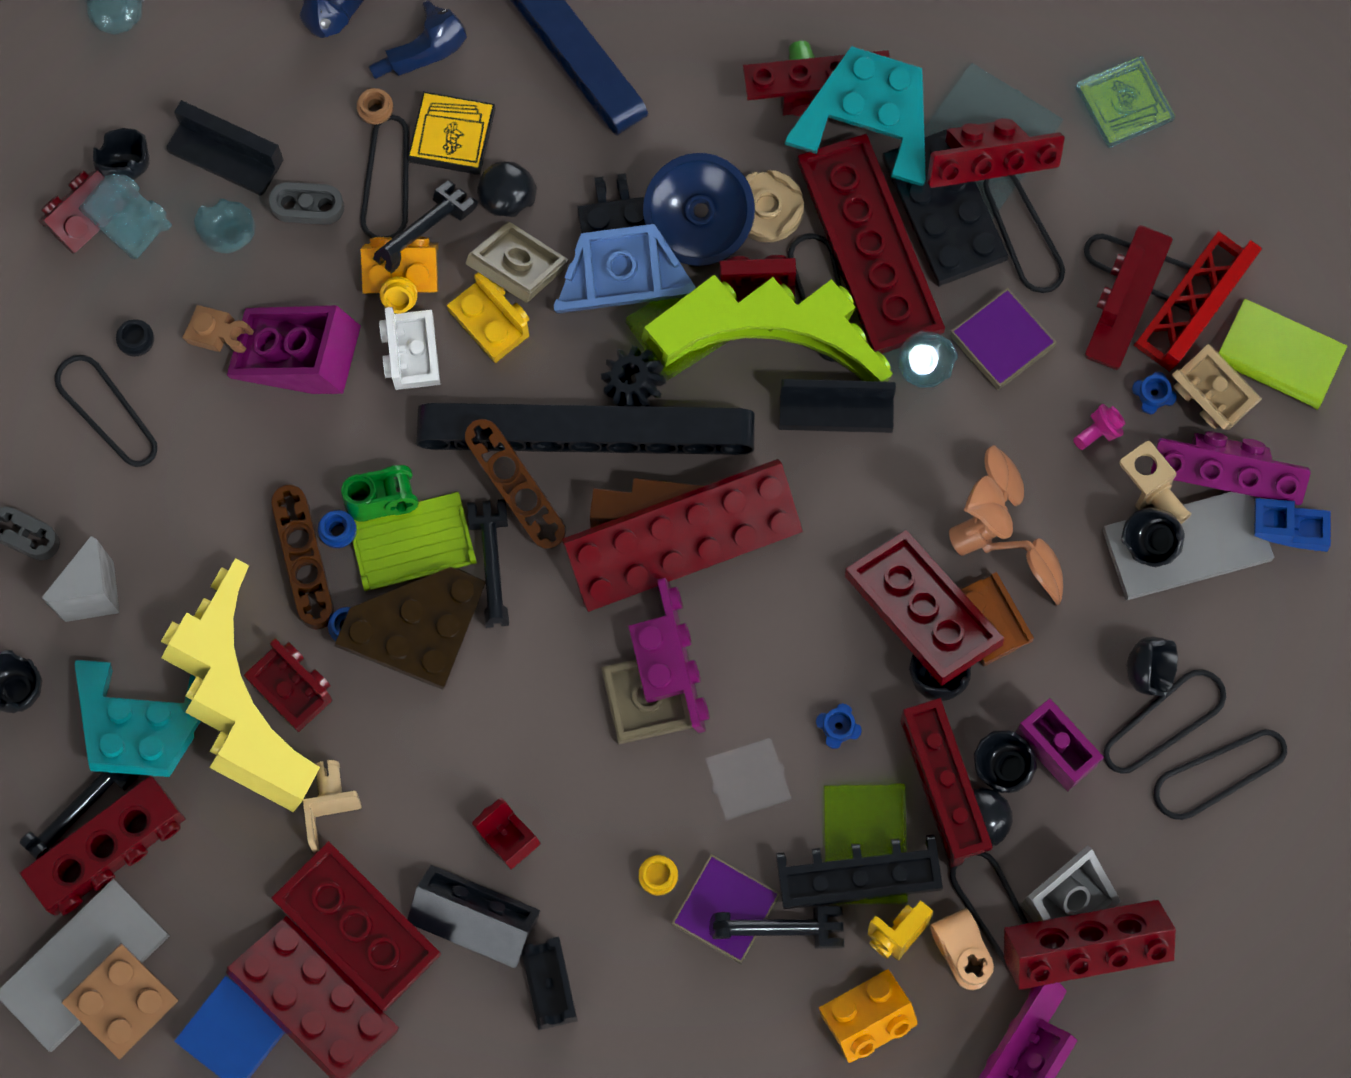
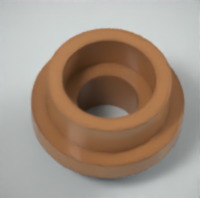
(372, 97)

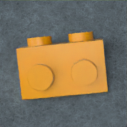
(416, 264)
(869, 1016)

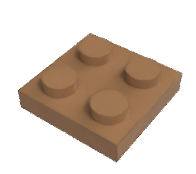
(120, 1001)

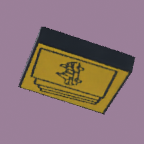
(451, 133)

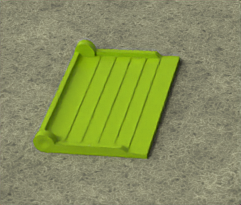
(1282, 353)
(413, 543)

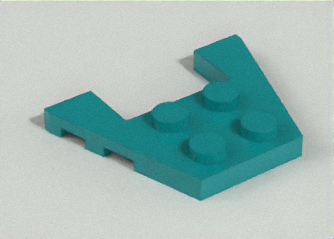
(874, 96)
(130, 733)

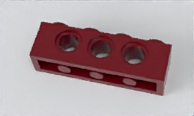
(47, 873)
(1089, 944)

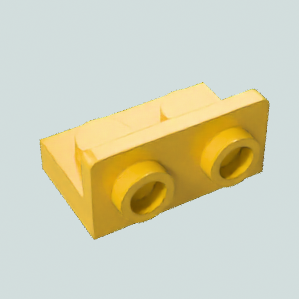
(490, 317)
(906, 929)

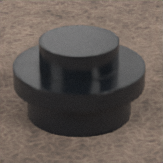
(135, 338)

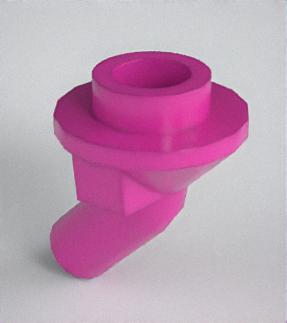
(1107, 423)

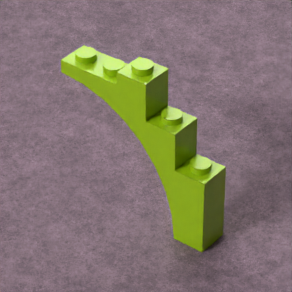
(769, 312)

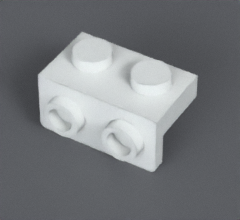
(412, 349)

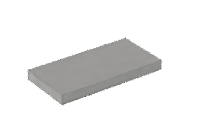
(1215, 543)
(71, 955)

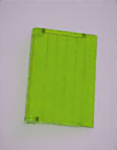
(866, 817)

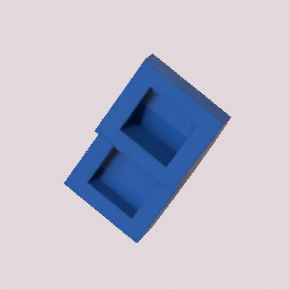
(1291, 526)

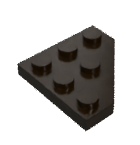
(415, 625)

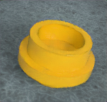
(399, 294)
(658, 875)

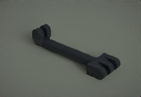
(445, 205)
(488, 523)
(40, 845)
(723, 927)

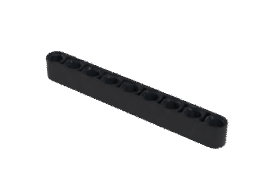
(591, 428)

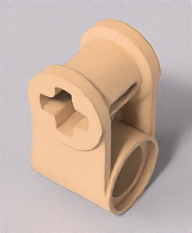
(961, 942)

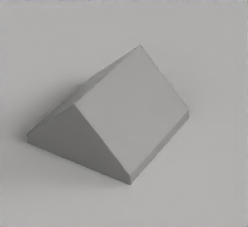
(85, 586)
(1072, 890)

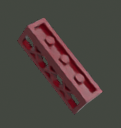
(945, 781)

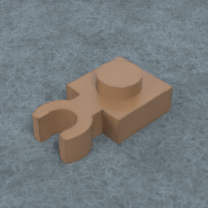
(213, 328)

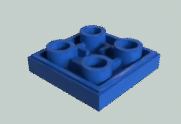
(230, 1033)

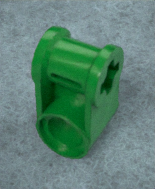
(381, 492)

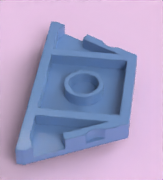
(622, 269)

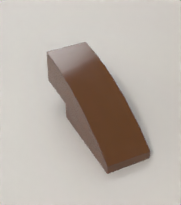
(612, 504)

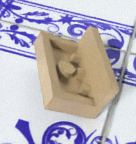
(1216, 388)

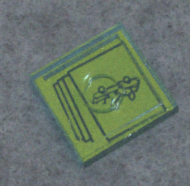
(1125, 101)

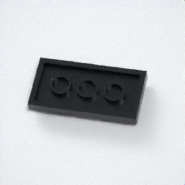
(949, 221)

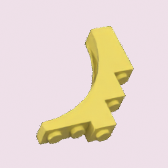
(246, 745)

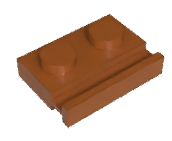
(998, 607)

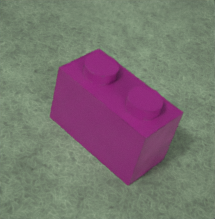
(1059, 744)

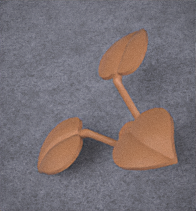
(992, 519)

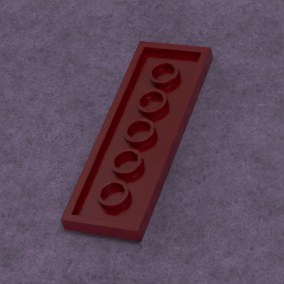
(870, 243)
(682, 535)

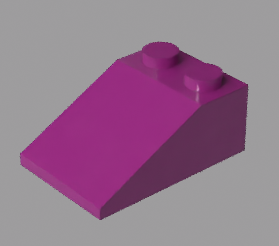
(297, 348)

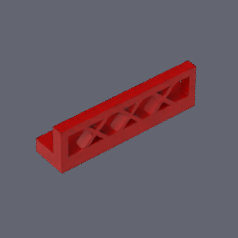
(1211, 301)

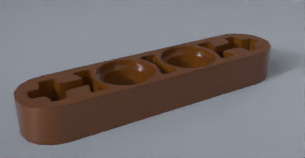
(511, 486)
(299, 557)

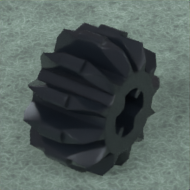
(620, 380)

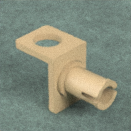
(1156, 486)
(329, 801)

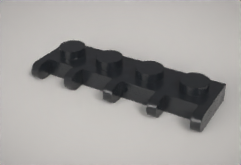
(859, 877)

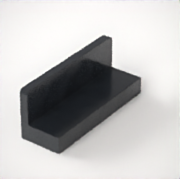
(224, 149)
(837, 405)
(472, 916)

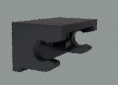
(549, 984)

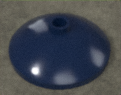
(693, 181)

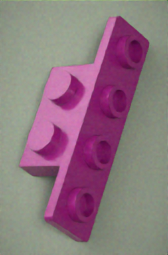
(1234, 467)
(664, 658)
(1032, 1044)

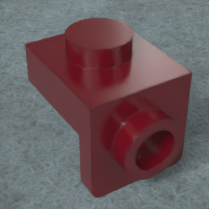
(505, 833)

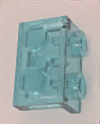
(125, 214)

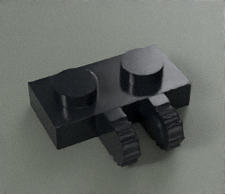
(611, 214)

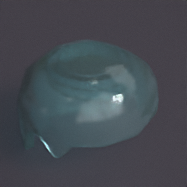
(114, 15)
(225, 226)
(927, 359)

